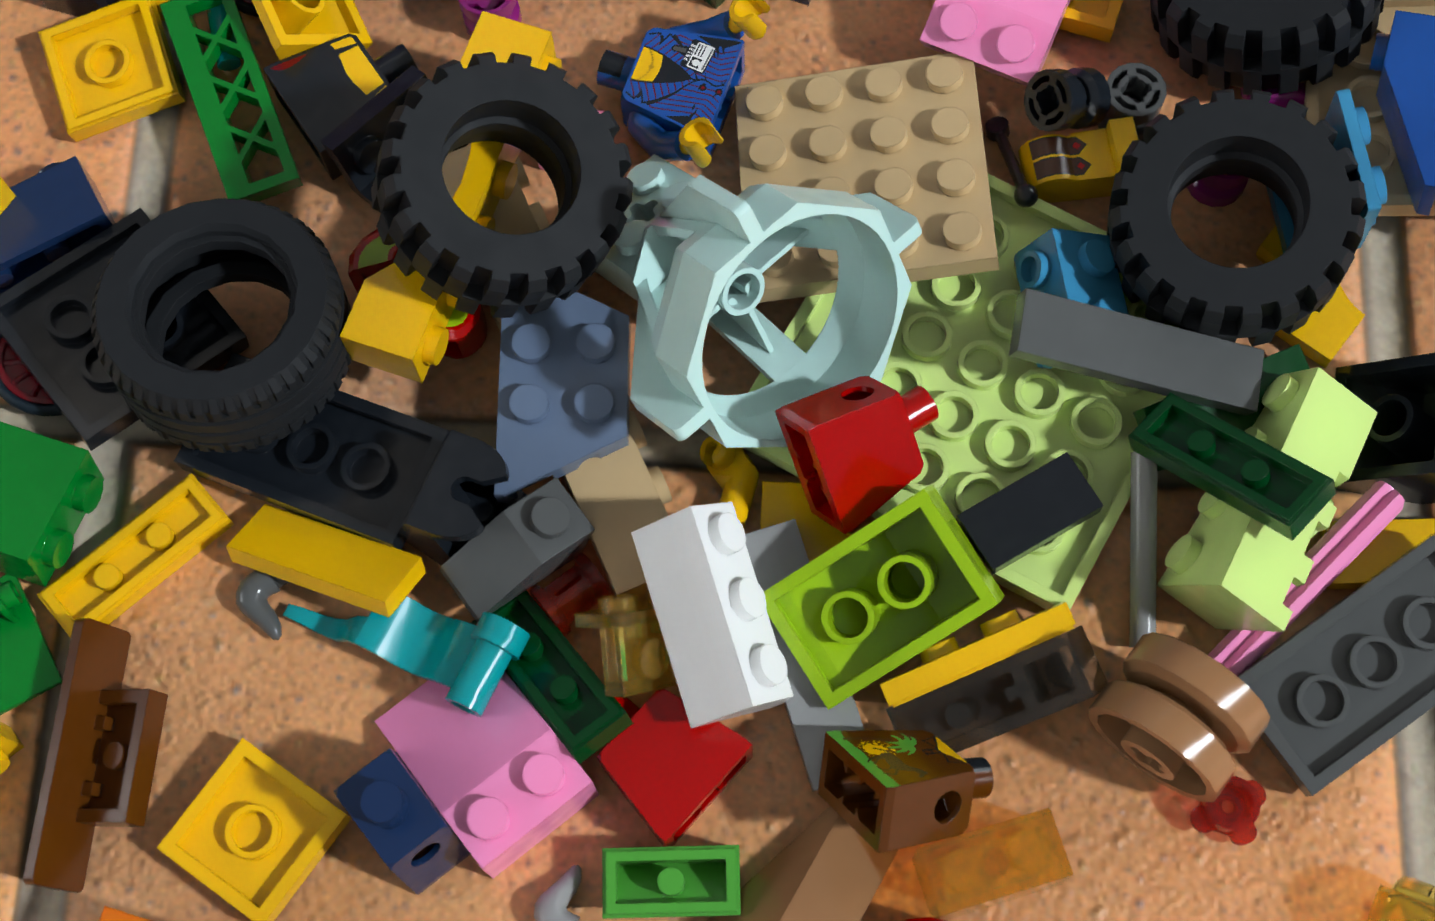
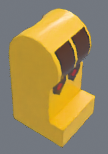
(1077, 163)

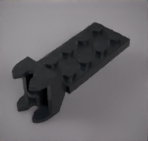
(370, 475)

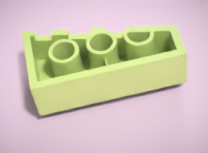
(1238, 568)

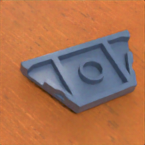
(561, 390)

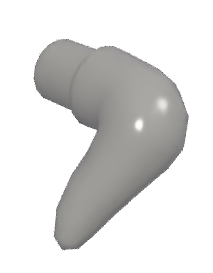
(554, 901)

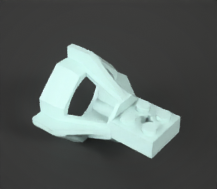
(699, 260)

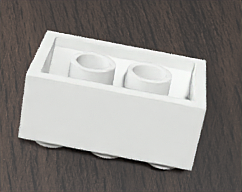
(712, 614)

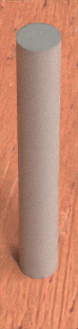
(1143, 547)

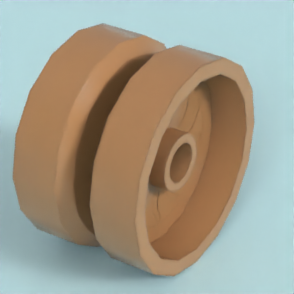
(1179, 716)

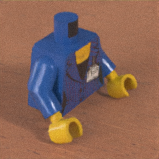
(684, 82)

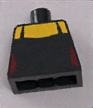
(331, 84)

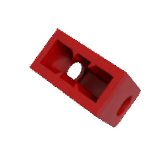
(855, 446)
(669, 767)

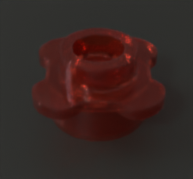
(1238, 825)

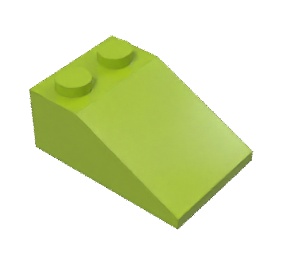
(881, 597)

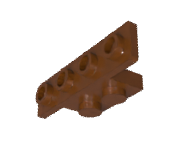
(96, 758)

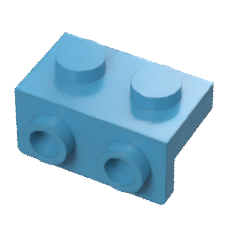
(1073, 268)

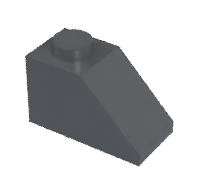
(518, 549)

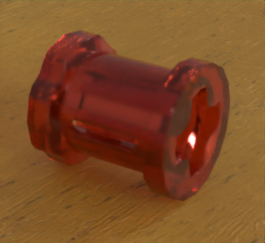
(572, 593)

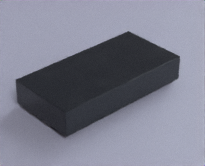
(1029, 513)

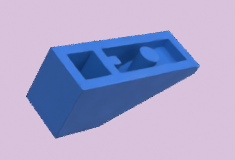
(1408, 100)

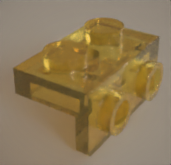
(631, 645)

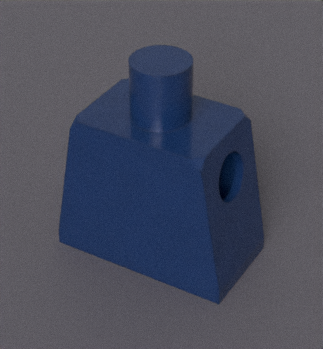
(401, 821)

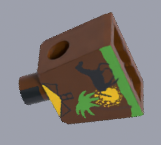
(900, 785)

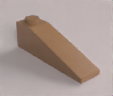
(817, 877)

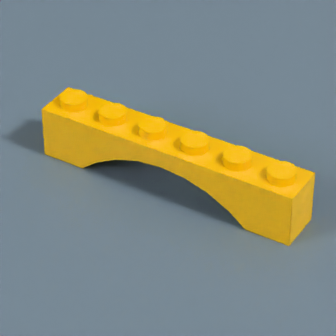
(392, 319)

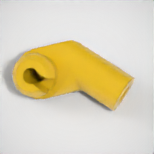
(733, 473)

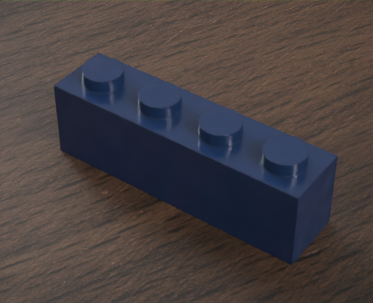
(49, 219)

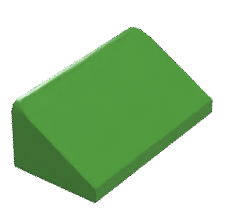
(671, 881)

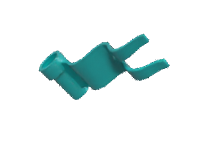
(431, 646)

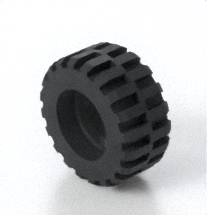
(1264, 40)
(534, 114)
(1252, 142)

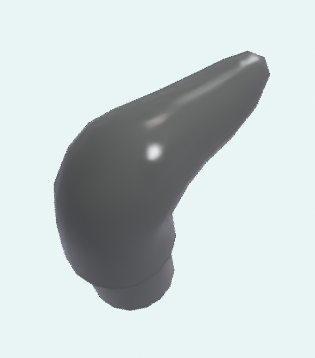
(253, 602)

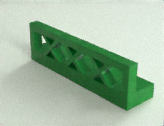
(216, 111)

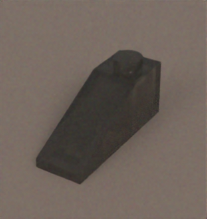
(1007, 693)

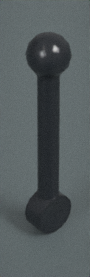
(998, 130)

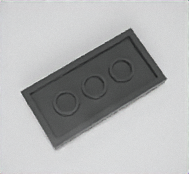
(1352, 673)

